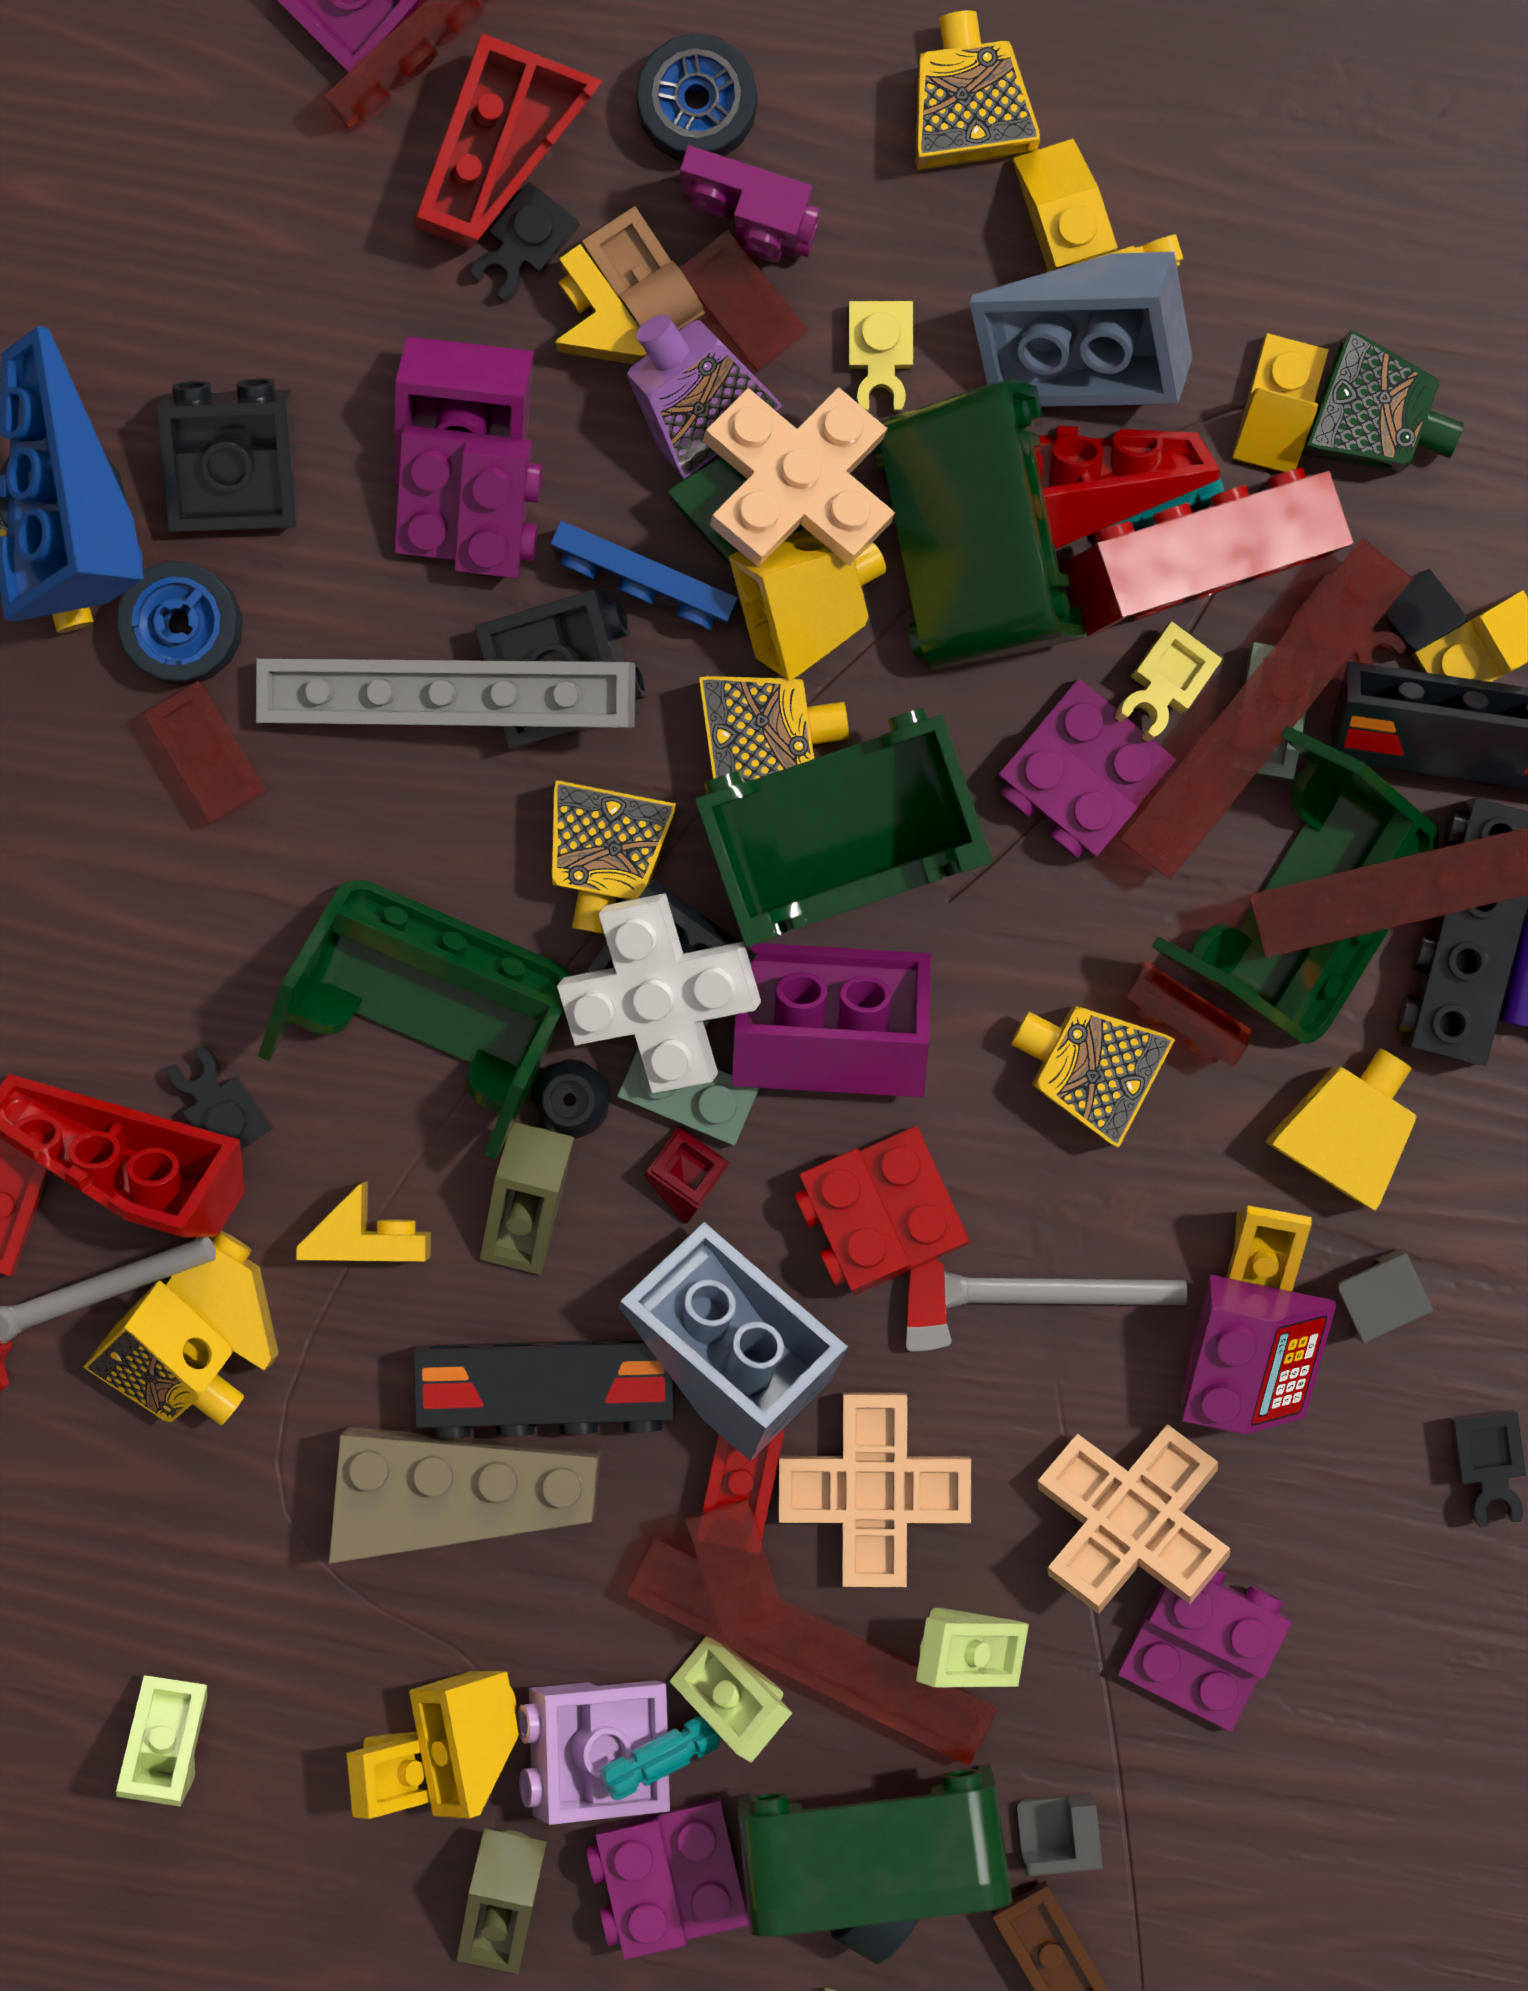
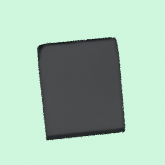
(1423, 612)

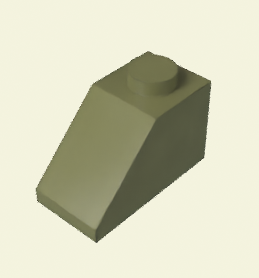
(526, 1198)
(501, 1900)

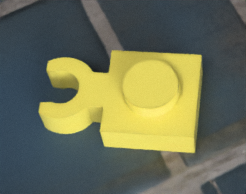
(881, 343)
(1172, 676)

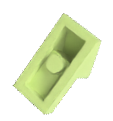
(971, 1650)
(732, 1697)
(163, 1741)

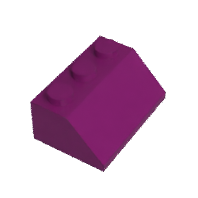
(836, 1021)

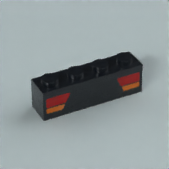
(1433, 724)
(541, 1384)

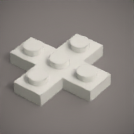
(659, 993)

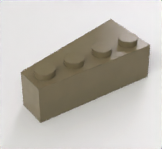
(433, 1492)

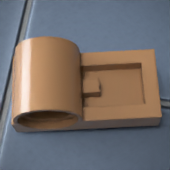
(642, 271)

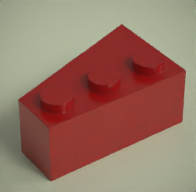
(497, 135)

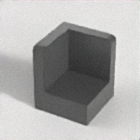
(1384, 1296)
(1059, 1834)

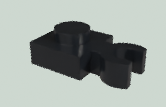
(530, 234)
(221, 1108)
(1489, 1453)

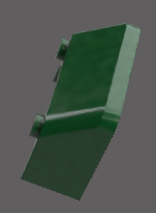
(1349, 824)
(428, 981)
(873, 1858)

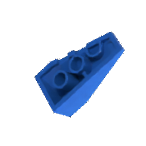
(67, 518)

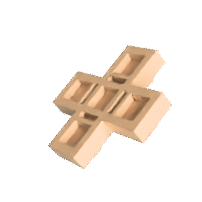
(798, 477)
(874, 1489)
(1133, 1519)

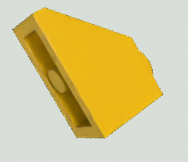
(1064, 205)
(231, 1300)
(464, 1738)

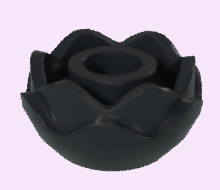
(585, 1084)

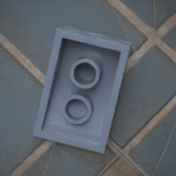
(1090, 332)
(732, 1340)

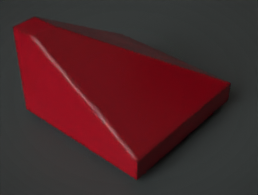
(685, 1173)

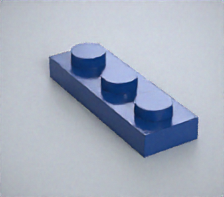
(643, 577)

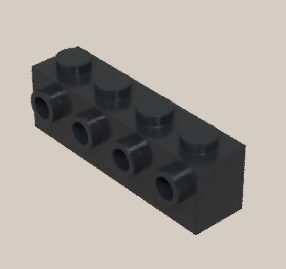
(1465, 956)

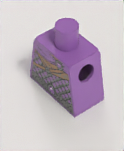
(687, 387)

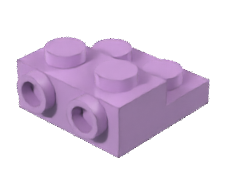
(578, 1732)

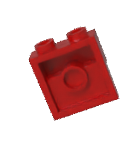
(881, 1211)

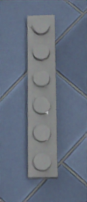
(446, 692)

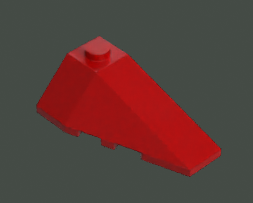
(1109, 480)
(126, 1158)

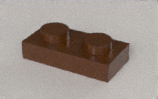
(1047, 1943)

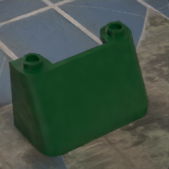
(976, 527)
(843, 828)

